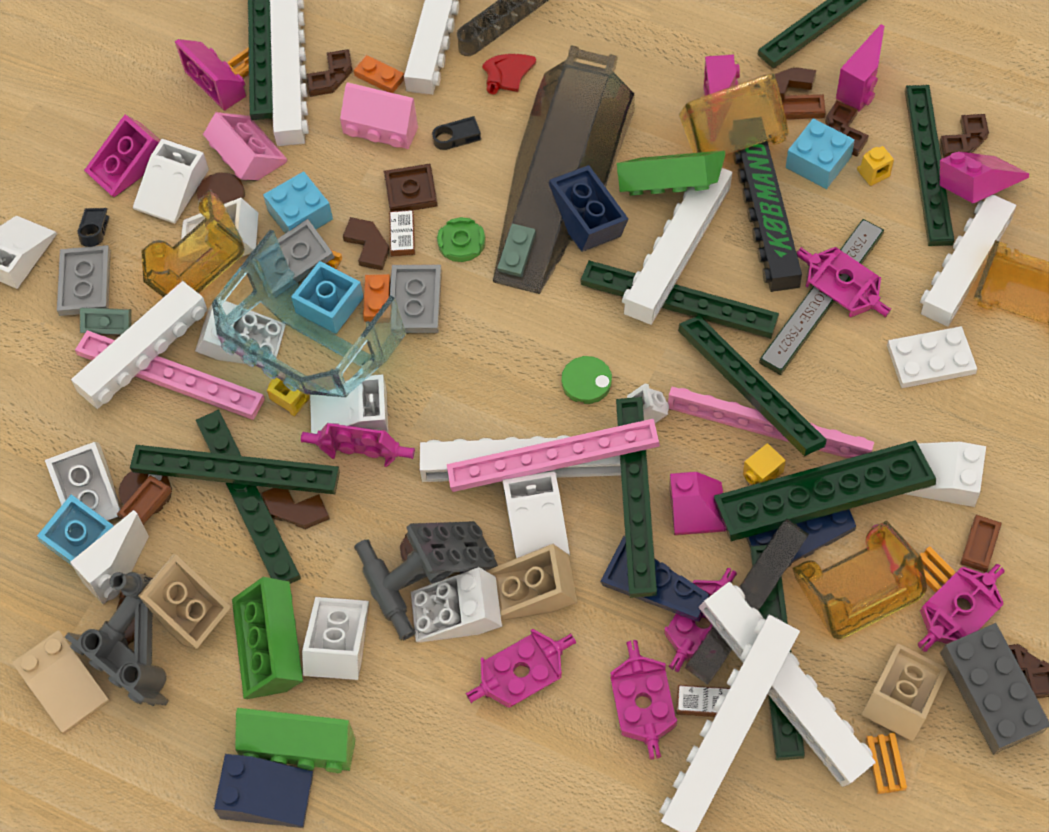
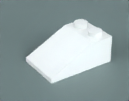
(244, 218)
(957, 472)
(86, 477)
(110, 554)
(335, 638)

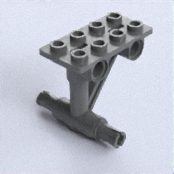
(436, 554)
(110, 649)

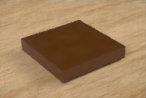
(410, 188)

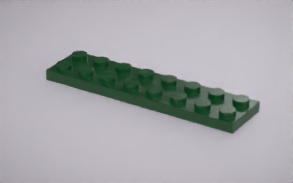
(824, 490)

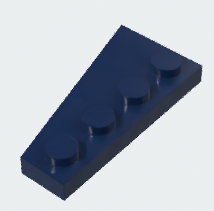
(821, 532)
(673, 591)

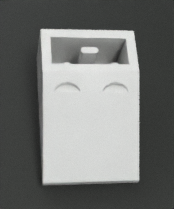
(170, 180)
(21, 248)
(251, 325)
(361, 408)
(535, 513)
(456, 607)

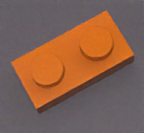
(379, 74)
(375, 294)

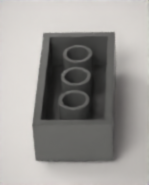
(994, 688)

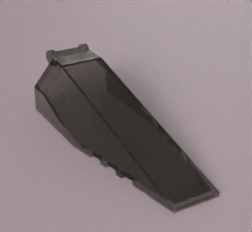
(572, 124)

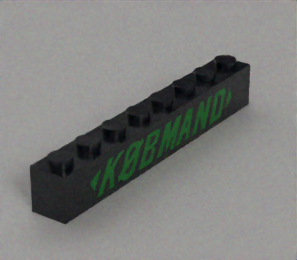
(769, 217)

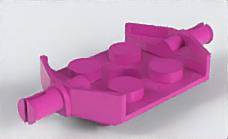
(856, 295)
(357, 440)
(943, 616)
(684, 633)
(536, 653)
(646, 678)

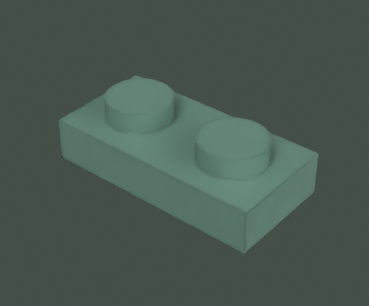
(516, 250)
(105, 320)

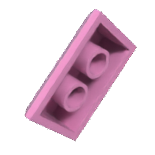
(378, 116)
(243, 146)

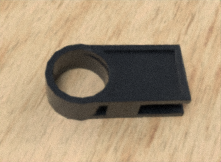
(462, 132)
(93, 222)

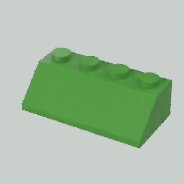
(670, 171)
(267, 638)
(295, 739)

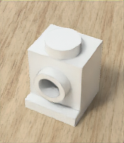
(654, 402)

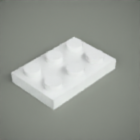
(931, 357)

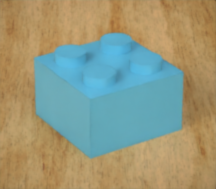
(819, 153)
(296, 202)
(327, 297)
(73, 529)

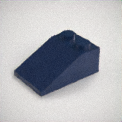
(587, 208)
(262, 792)

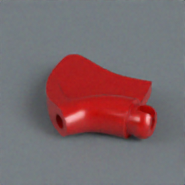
(507, 71)

